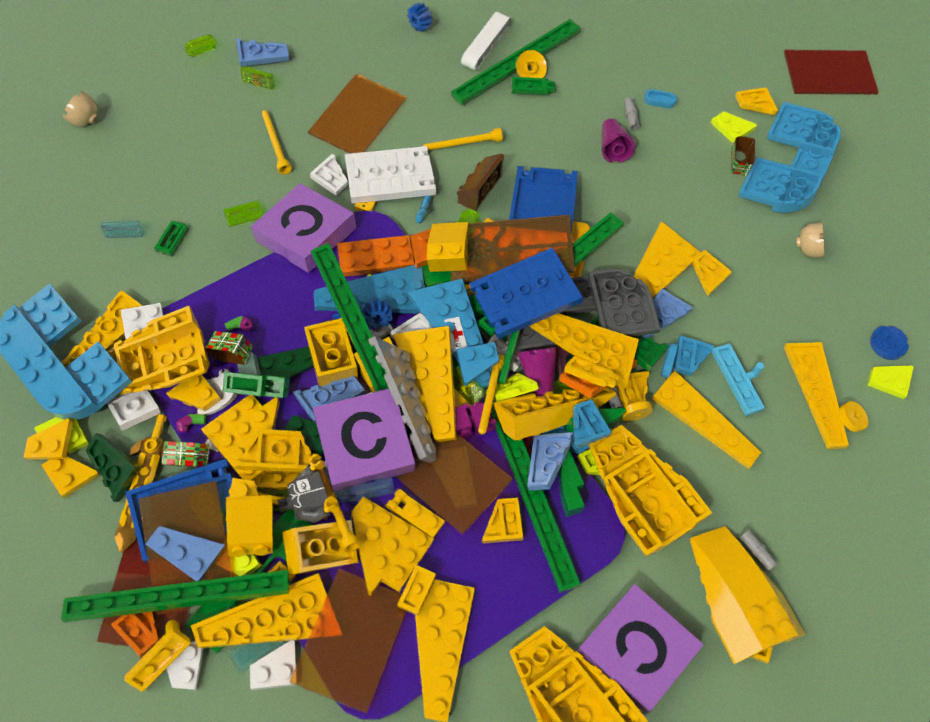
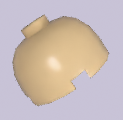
(81, 110)
(812, 240)

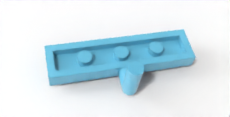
(738, 379)

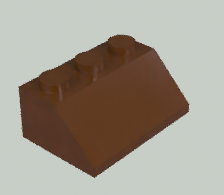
(481, 182)

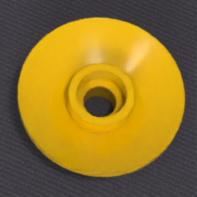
(535, 61)

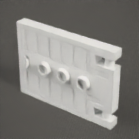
(389, 174)

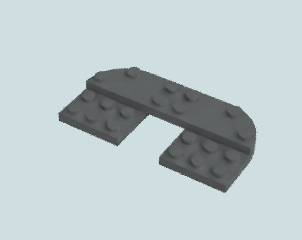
(620, 303)

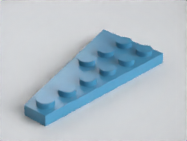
(387, 286)
(447, 302)

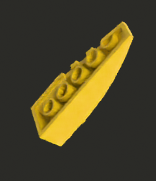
(534, 415)

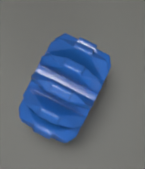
(420, 17)
(376, 313)

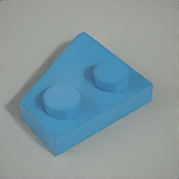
(690, 355)
(476, 360)
(588, 424)

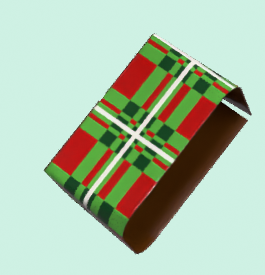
(739, 166)
(229, 347)
(185, 454)

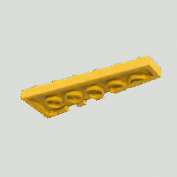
(107, 329)
(814, 378)
(694, 410)

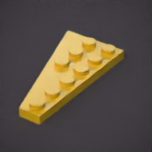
(665, 259)
(591, 343)
(433, 368)
(266, 618)
(440, 640)

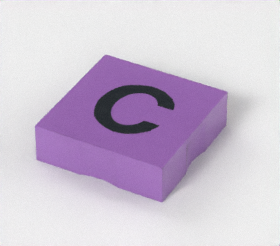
(301, 224)
(363, 439)
(640, 648)

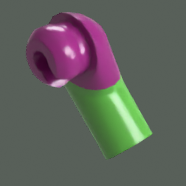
(239, 322)
(182, 424)

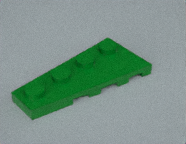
(647, 351)

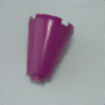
(616, 142)
(540, 367)

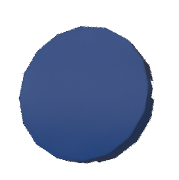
(889, 342)

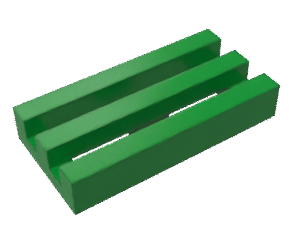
(174, 239)

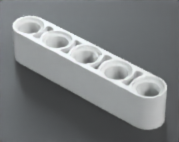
(486, 41)

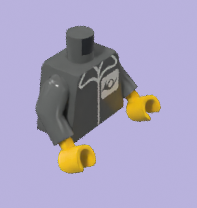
(308, 494)

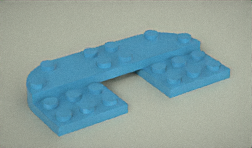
(796, 185)
(61, 390)

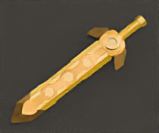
(150, 451)

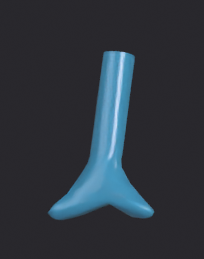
(423, 209)

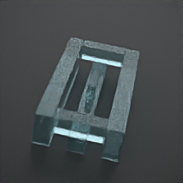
(122, 229)

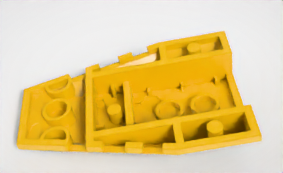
(163, 352)
(646, 492)
(743, 600)
(566, 685)

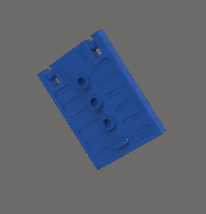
(543, 193)
(526, 293)
(187, 479)

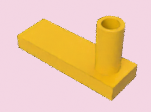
(158, 657)

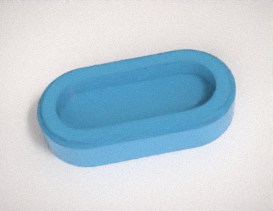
(660, 98)
(669, 360)

